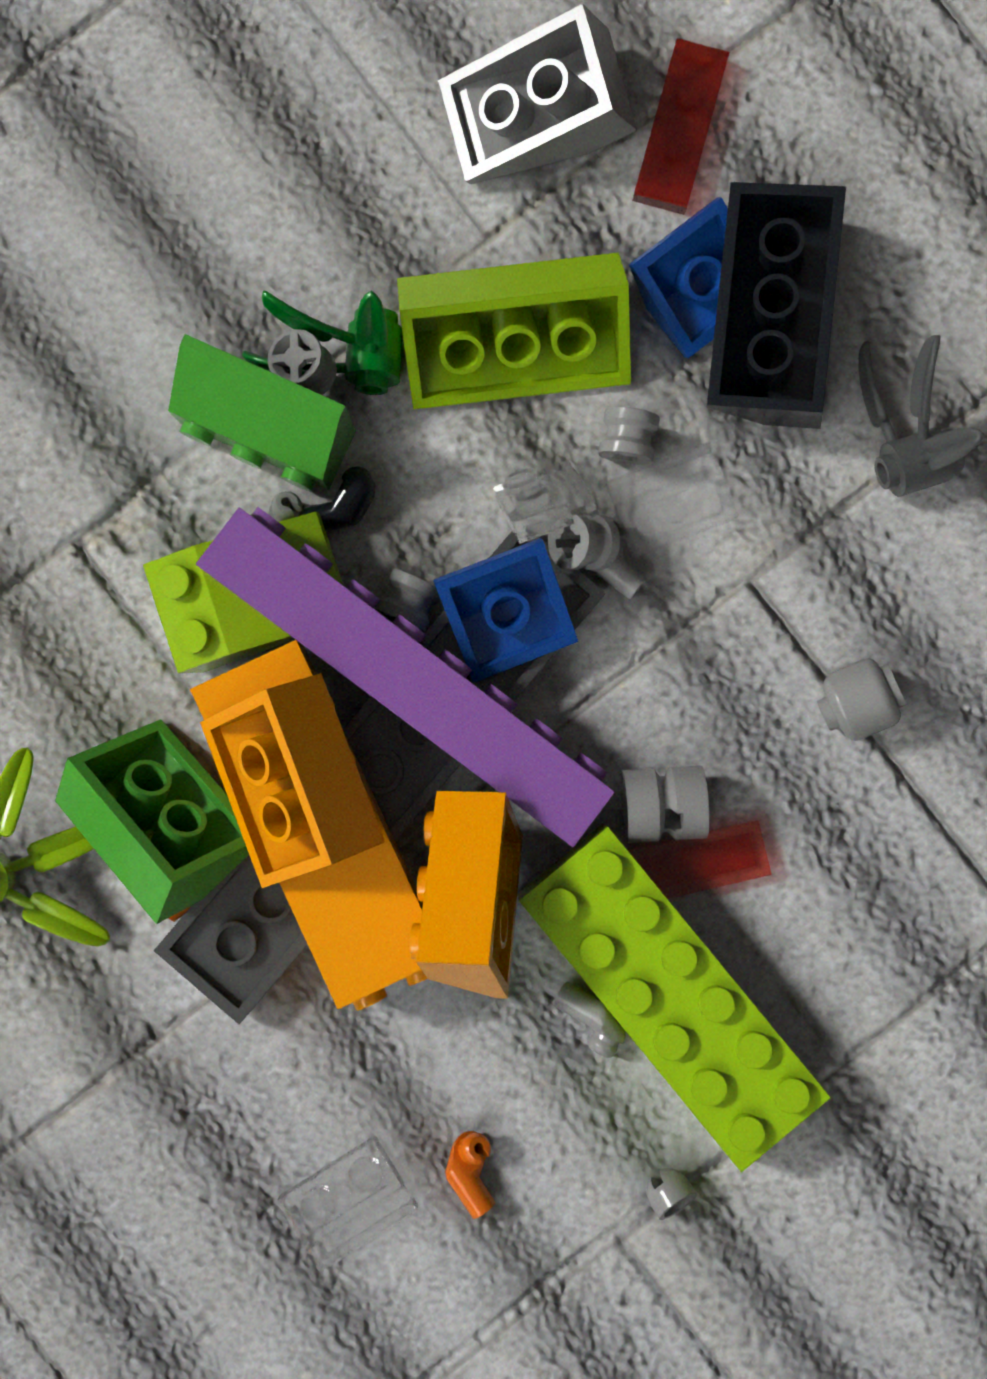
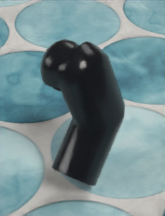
(349, 502)

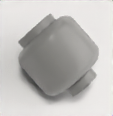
(861, 699)

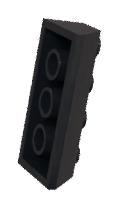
(776, 303)

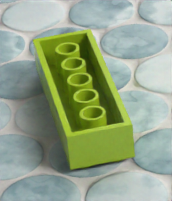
(672, 997)

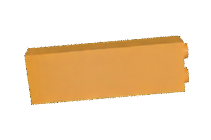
(352, 911)

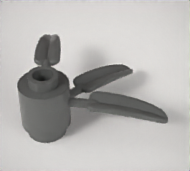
(923, 457)

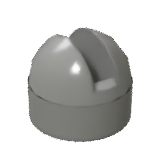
(671, 1195)

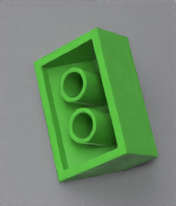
(259, 415)
(153, 818)

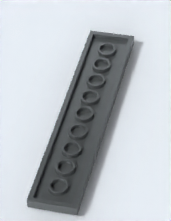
(246, 934)

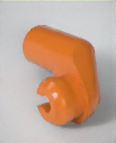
(464, 1172)

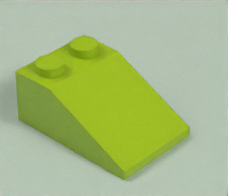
(209, 622)

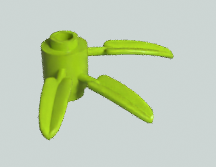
(43, 855)

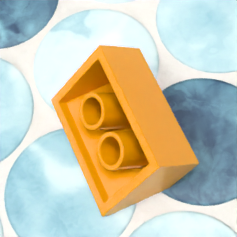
(292, 780)
(469, 892)

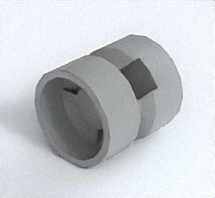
(664, 804)

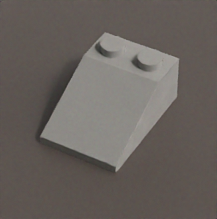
(538, 99)

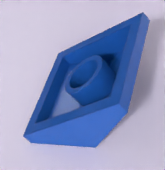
(683, 278)
(506, 610)

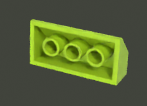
(516, 330)

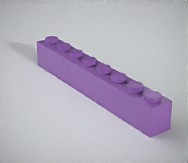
(404, 675)

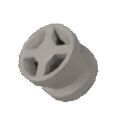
(293, 351)
(629, 435)
(585, 544)
(409, 598)

